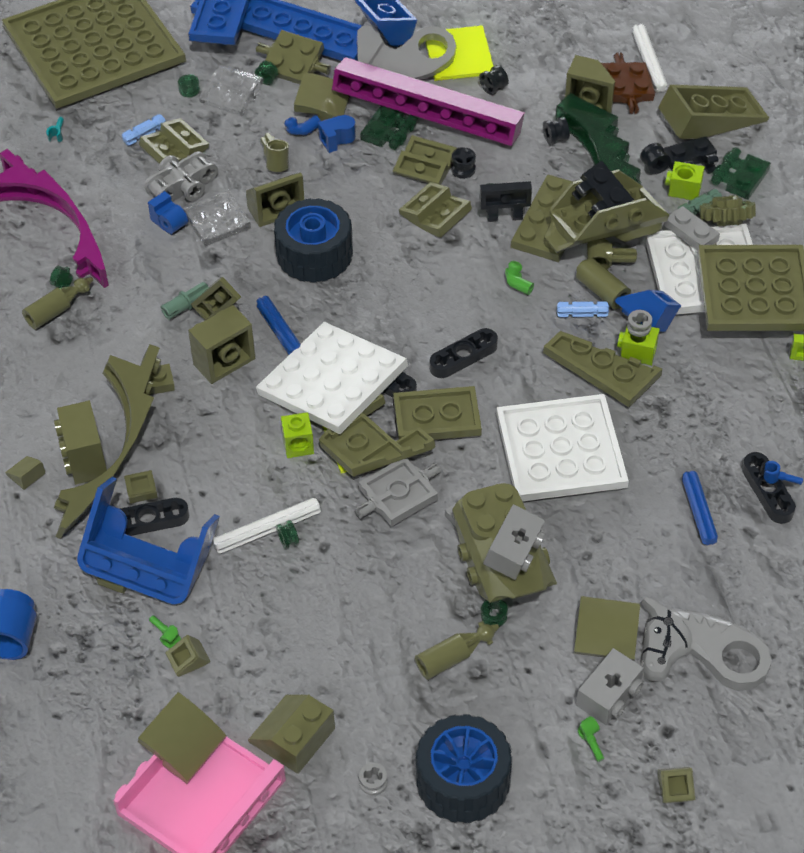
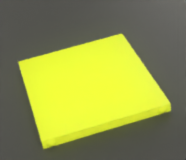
(471, 53)

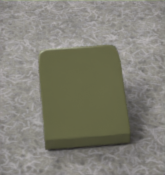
(26, 472)
(187, 655)
(676, 784)

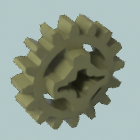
(727, 210)

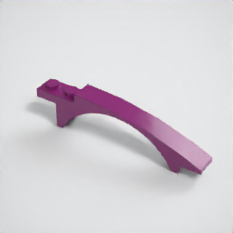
(25, 184)

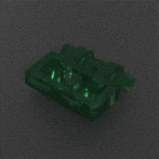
(383, 125)
(747, 176)

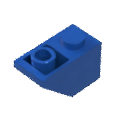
(655, 302)

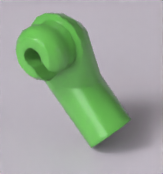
(515, 279)

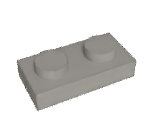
(691, 228)

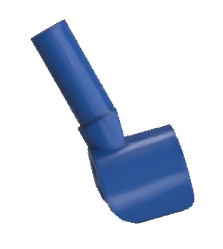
(774, 474)

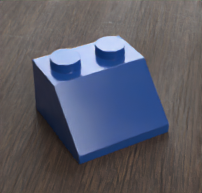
(390, 18)

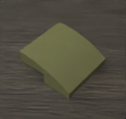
(317, 97)
(173, 139)
(424, 160)
(435, 209)
(606, 626)
(182, 737)

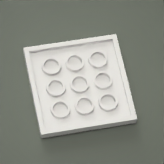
(677, 264)
(332, 377)
(561, 447)

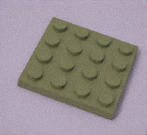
(752, 287)

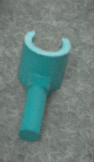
(55, 130)

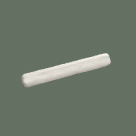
(648, 55)
(265, 525)

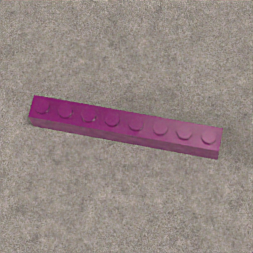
(428, 101)

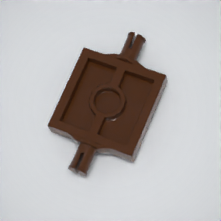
(631, 82)

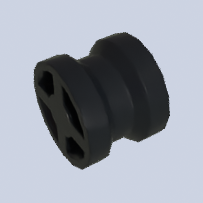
(493, 79)
(556, 130)
(655, 158)
(463, 163)

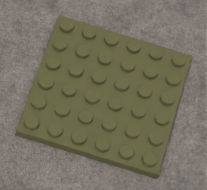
(91, 45)

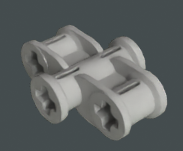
(182, 177)

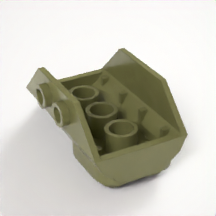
(573, 225)
(477, 522)

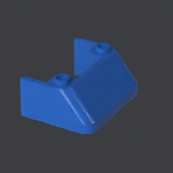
(134, 562)

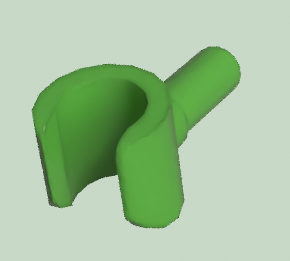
(170, 634)
(586, 731)

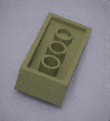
(709, 110)

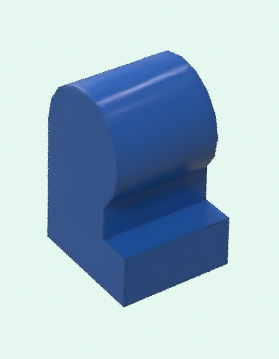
(337, 131)
(166, 213)

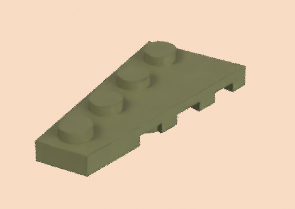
(601, 367)

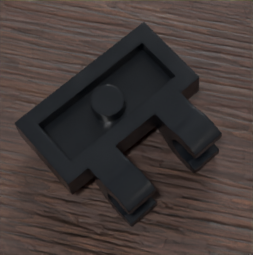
(694, 152)
(604, 186)
(505, 195)

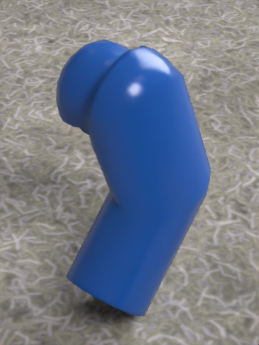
(305, 128)

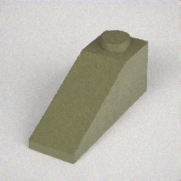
(215, 298)

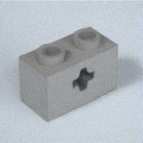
(514, 542)
(610, 687)

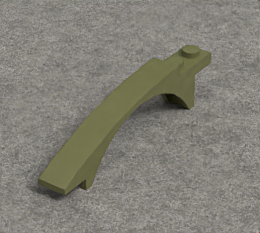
(133, 390)

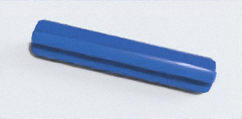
(278, 324)
(699, 508)

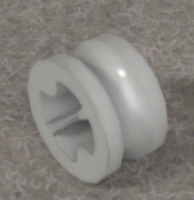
(639, 316)
(367, 772)

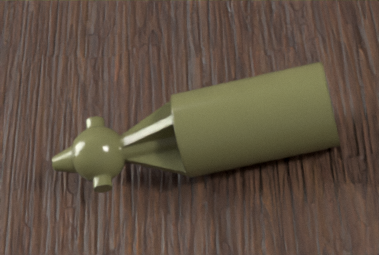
(54, 303)
(453, 650)

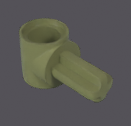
(276, 153)
(604, 254)

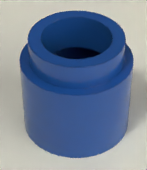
(16, 623)

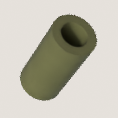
(601, 282)

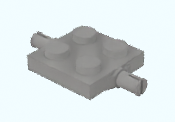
(398, 491)

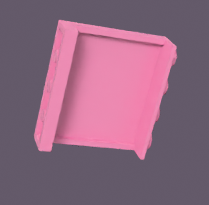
(209, 809)

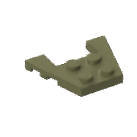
(367, 447)

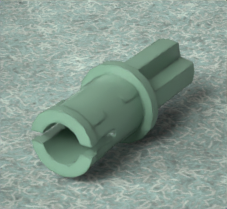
(182, 301)

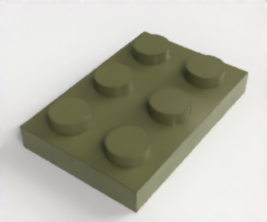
(438, 412)

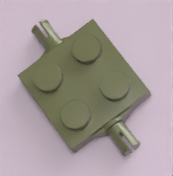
(294, 56)

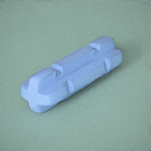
(144, 128)
(582, 309)

